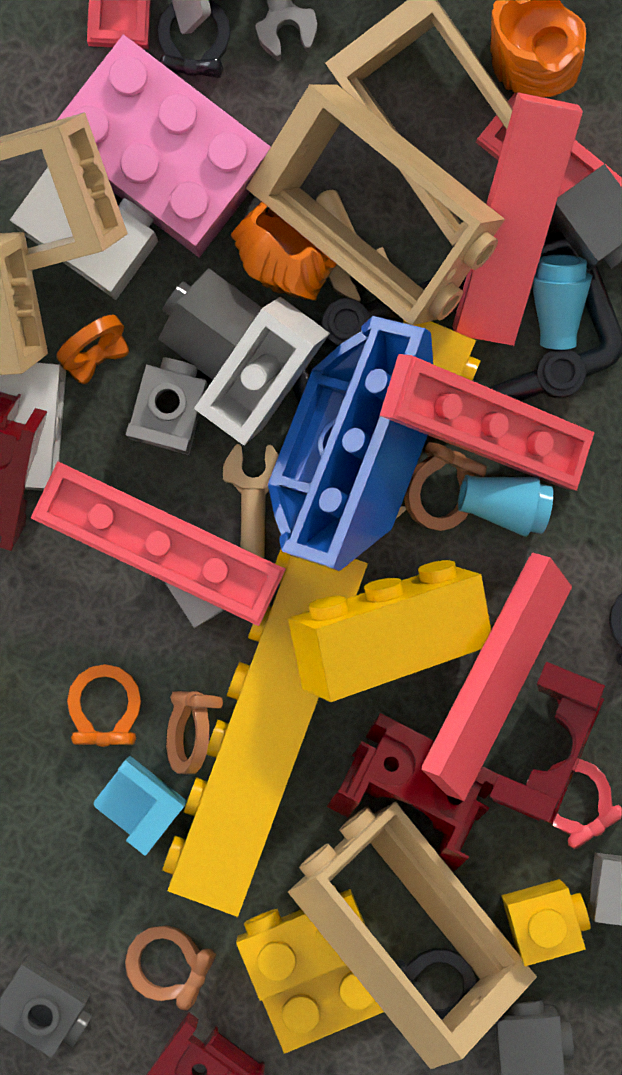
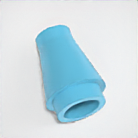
(560, 298)
(510, 502)

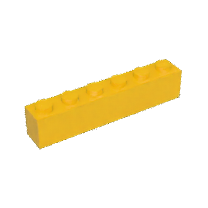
(254, 748)

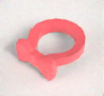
(608, 813)

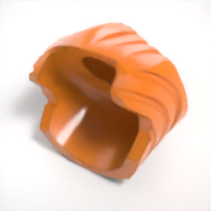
(536, 46)
(280, 255)

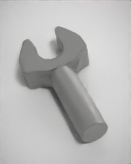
(286, 13)

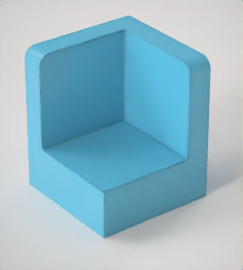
(139, 804)

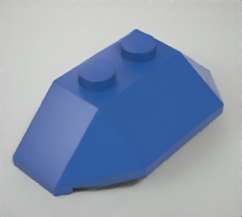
(342, 461)

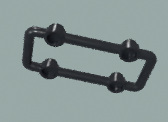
(557, 372)

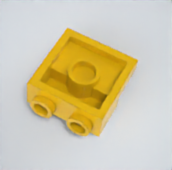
(302, 977)

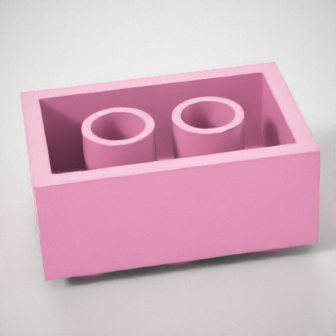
(167, 145)

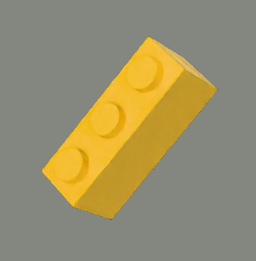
(389, 630)

